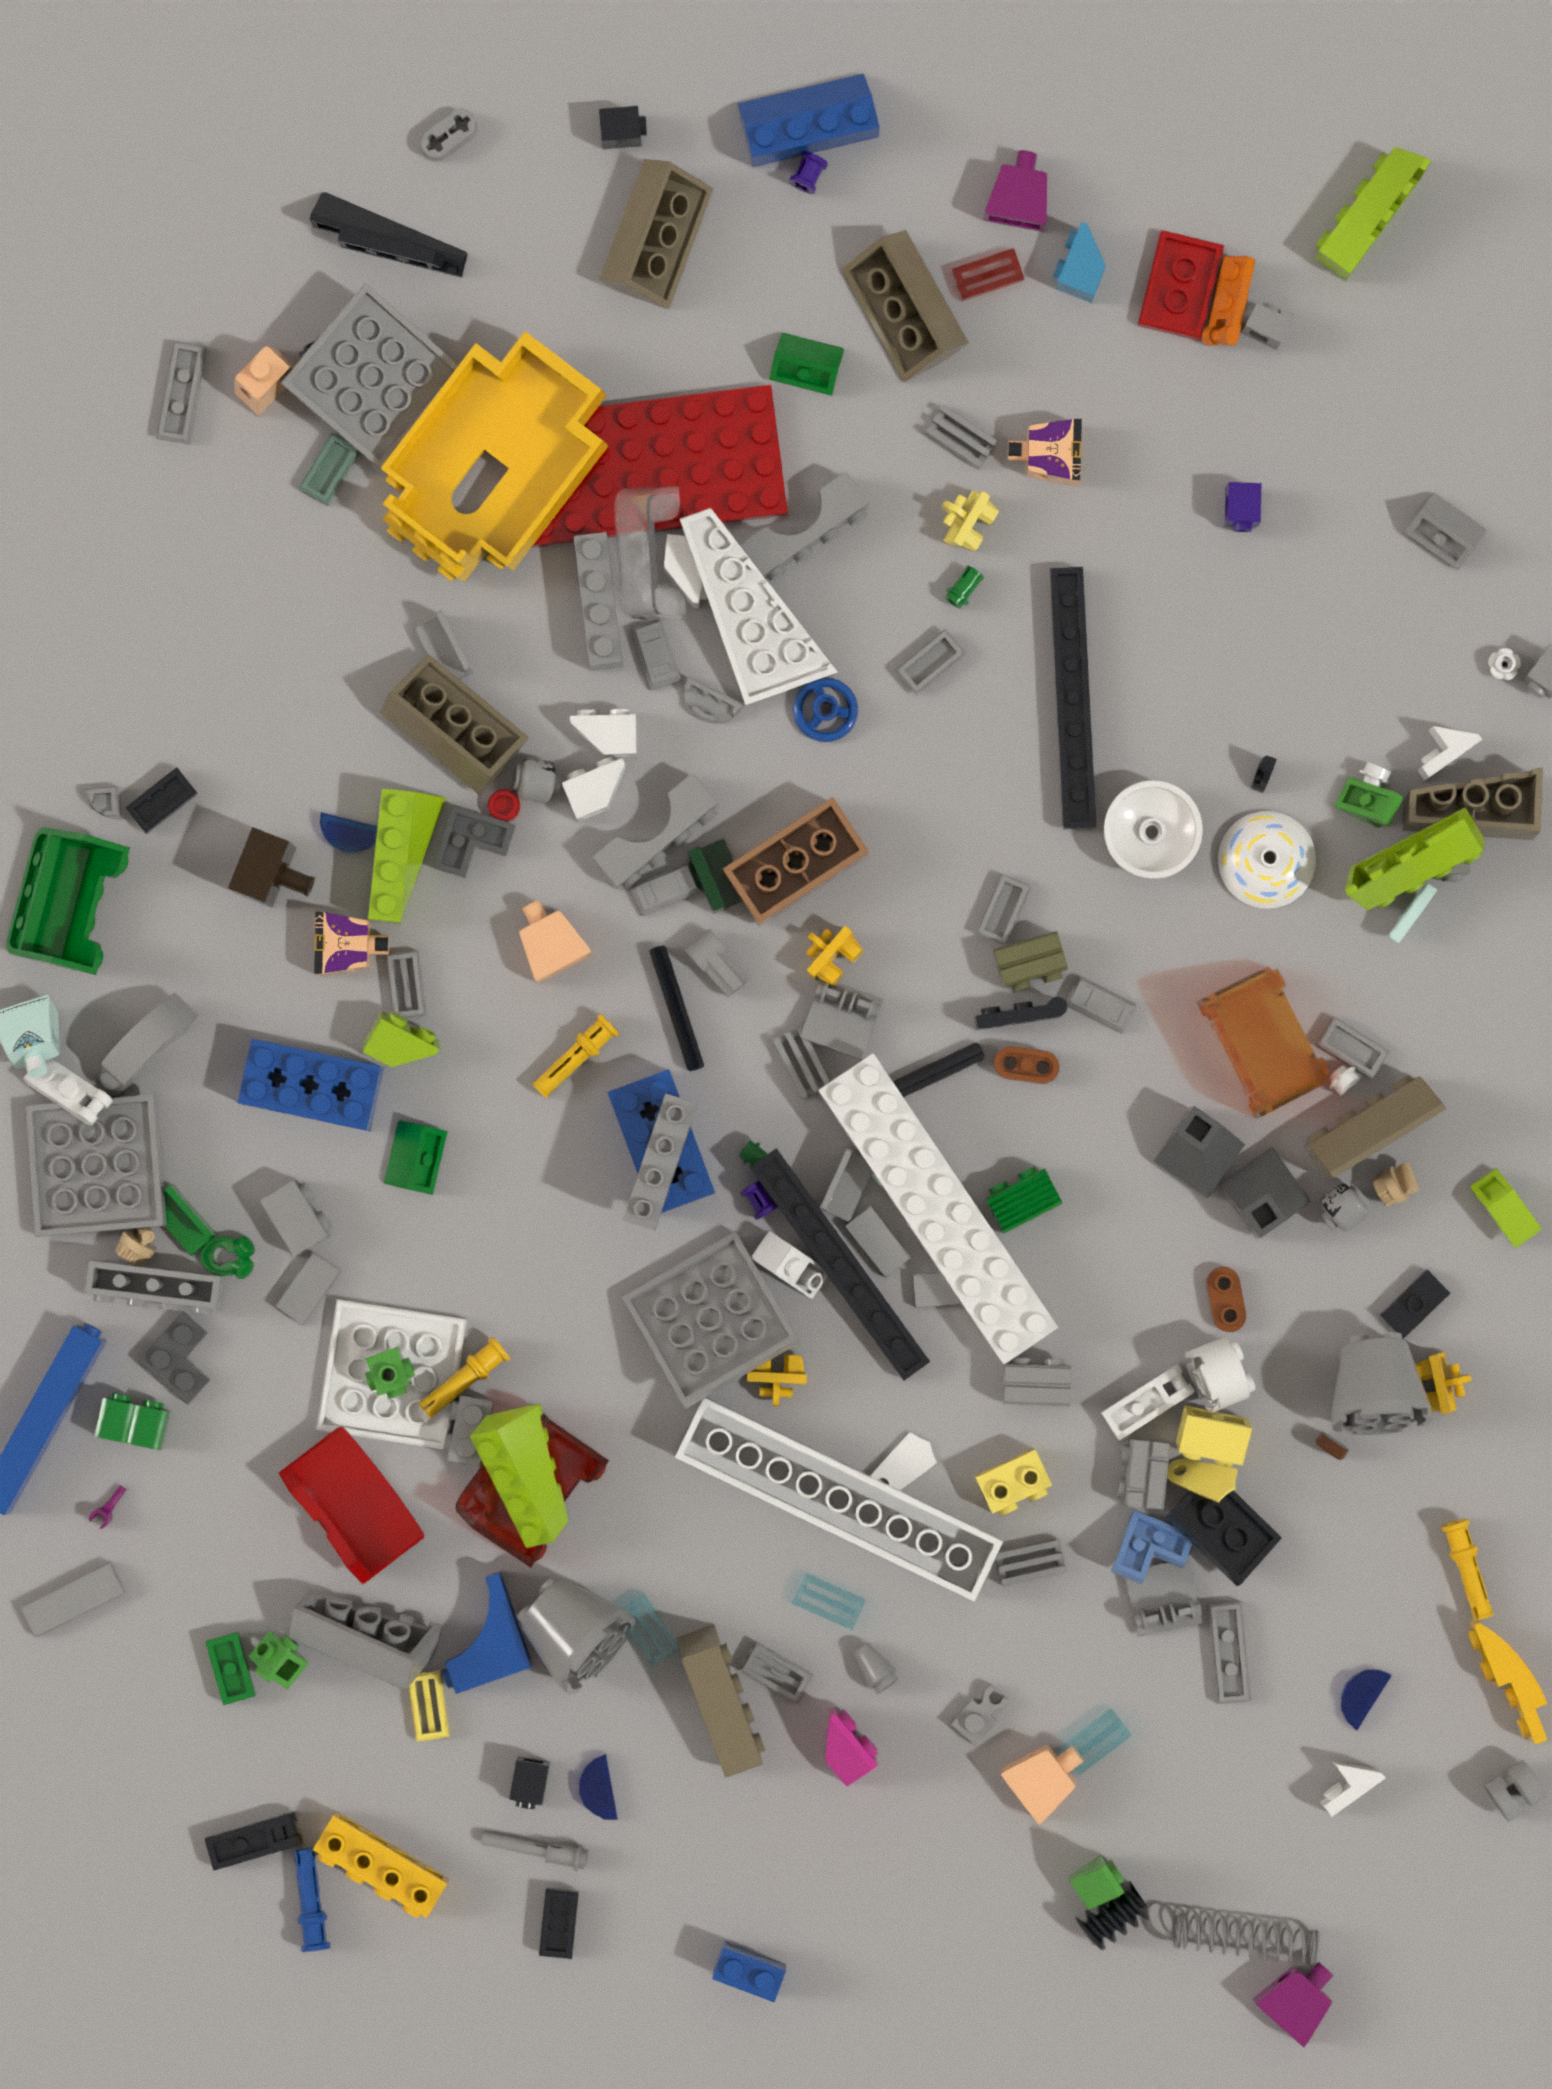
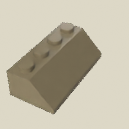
(656, 233)
(904, 305)
(453, 724)
(1373, 1127)

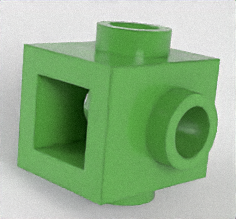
(377, 1377)
(278, 1659)

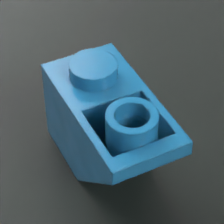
(1083, 266)

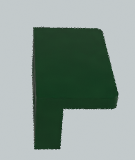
(709, 866)

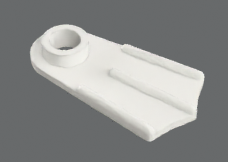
(906, 1462)

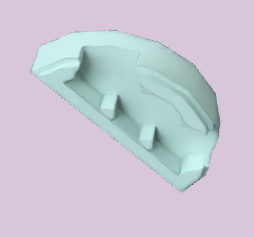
(1412, 912)

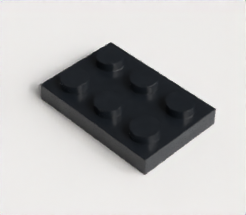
(1225, 1532)

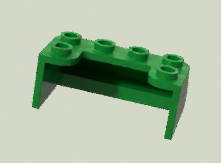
(61, 898)

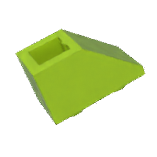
(397, 1042)

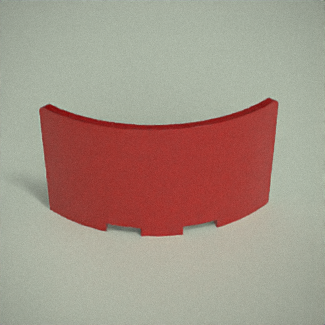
(352, 1504)

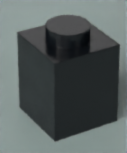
(622, 127)
(529, 1782)

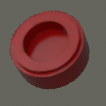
(504, 805)

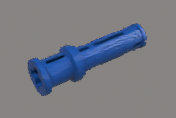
(311, 1915)

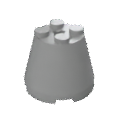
(1378, 1387)
(574, 1631)

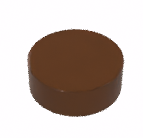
(1331, 1446)

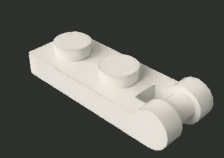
(70, 1092)
(1147, 1402)

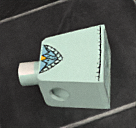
(30, 1034)

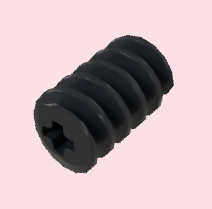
(1114, 1917)

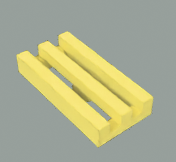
(424, 1677)

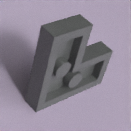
(464, 833)
(169, 1359)

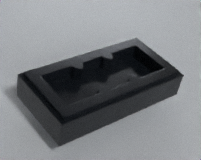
(161, 800)
(1415, 1304)
(558, 1923)

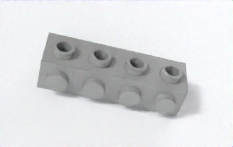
(152, 1284)

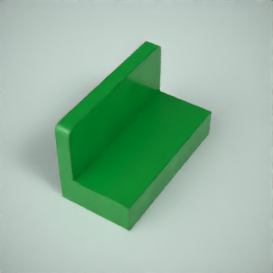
(806, 363)
(415, 1157)
(185, 1221)

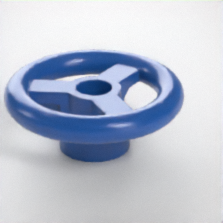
(849, 713)

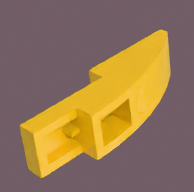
(1506, 1667)

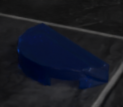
(347, 834)
(1361, 1693)
(597, 1789)

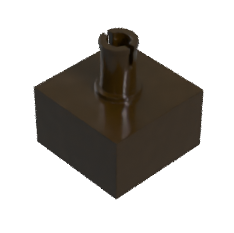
(266, 868)

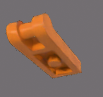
(1229, 301)

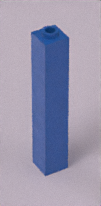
(47, 1411)

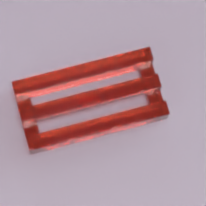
(972, 293)

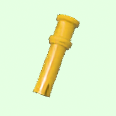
(586, 1046)
(476, 1368)
(1464, 1553)

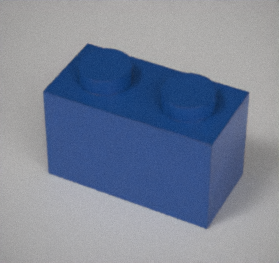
(749, 1971)

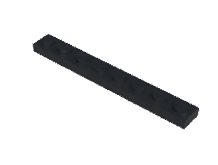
(1072, 698)
(839, 1264)

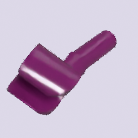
(107, 1509)

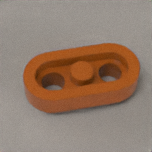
(1026, 1063)
(1226, 1299)

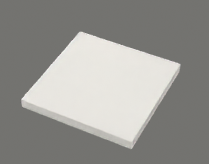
(365, 1330)

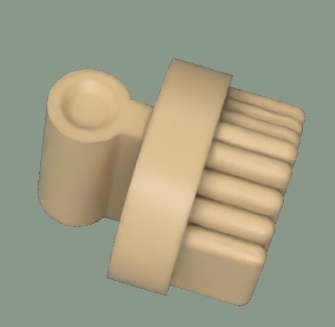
(1395, 1184)
(136, 1246)

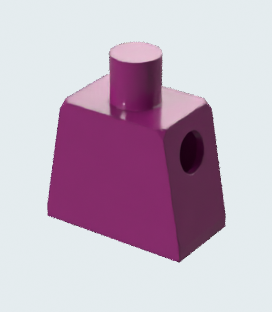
(1019, 195)
(1297, 2001)

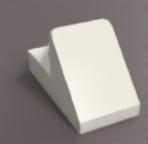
(1452, 744)
(1359, 1781)

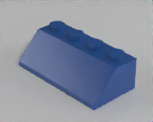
(809, 120)

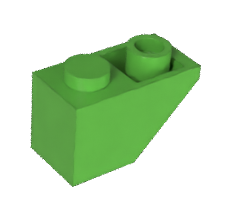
(1097, 1882)

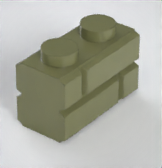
(1030, 961)

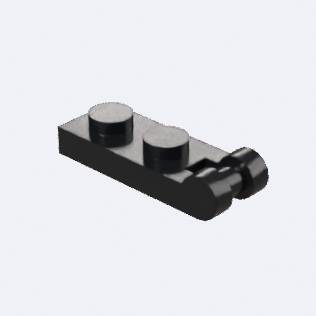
(1022, 1013)
(252, 1841)

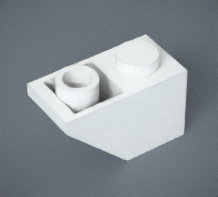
(682, 569)
(610, 733)
(594, 790)
(790, 1264)

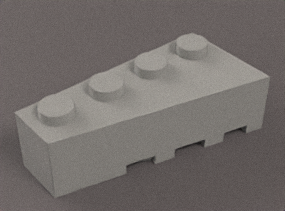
(364, 1638)

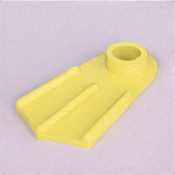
(1203, 1478)

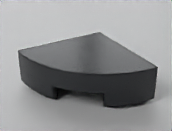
(1263, 773)

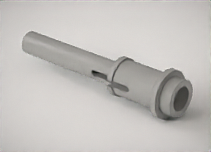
(552, 1853)

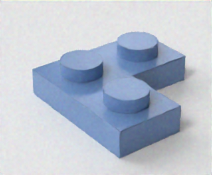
(1145, 1539)

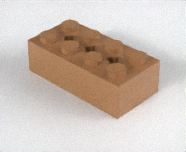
(796, 839)

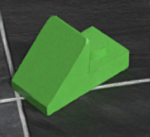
(1369, 802)

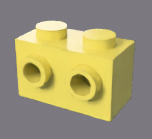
(1213, 1436)
(1014, 1481)

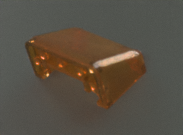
(1264, 1041)

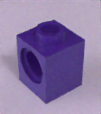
(1242, 506)

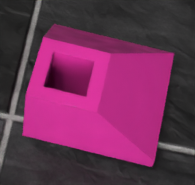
(847, 1752)

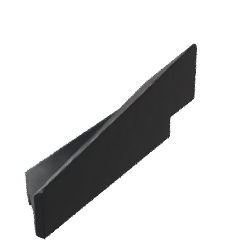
(384, 238)

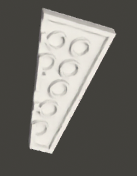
(759, 632)

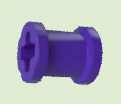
(808, 172)
(759, 1199)

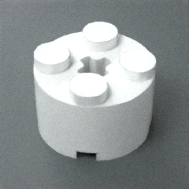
(1219, 1374)

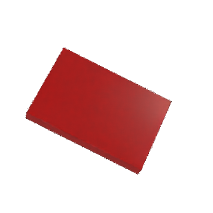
(1180, 285)

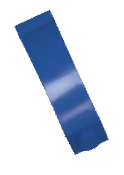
(496, 1651)

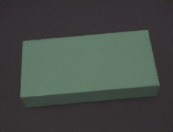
(329, 469)

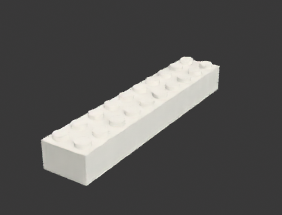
(937, 1208)
(839, 1498)

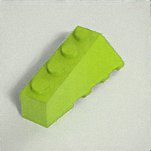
(1371, 211)
(401, 843)
(1415, 860)
(523, 1472)

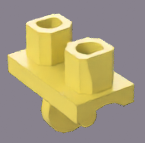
(962, 517)

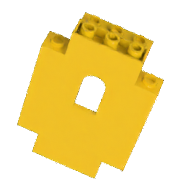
(525, 416)

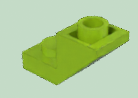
(1506, 1208)

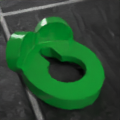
(241, 1246)

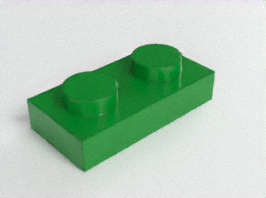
(230, 1668)

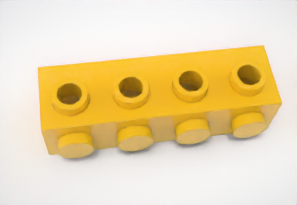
(380, 1865)

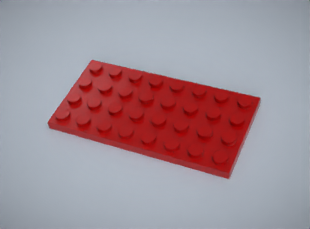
(710, 444)

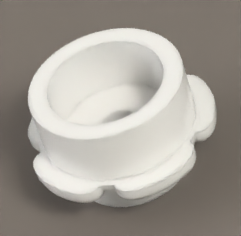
(1495, 663)
(1375, 775)
(1343, 1079)

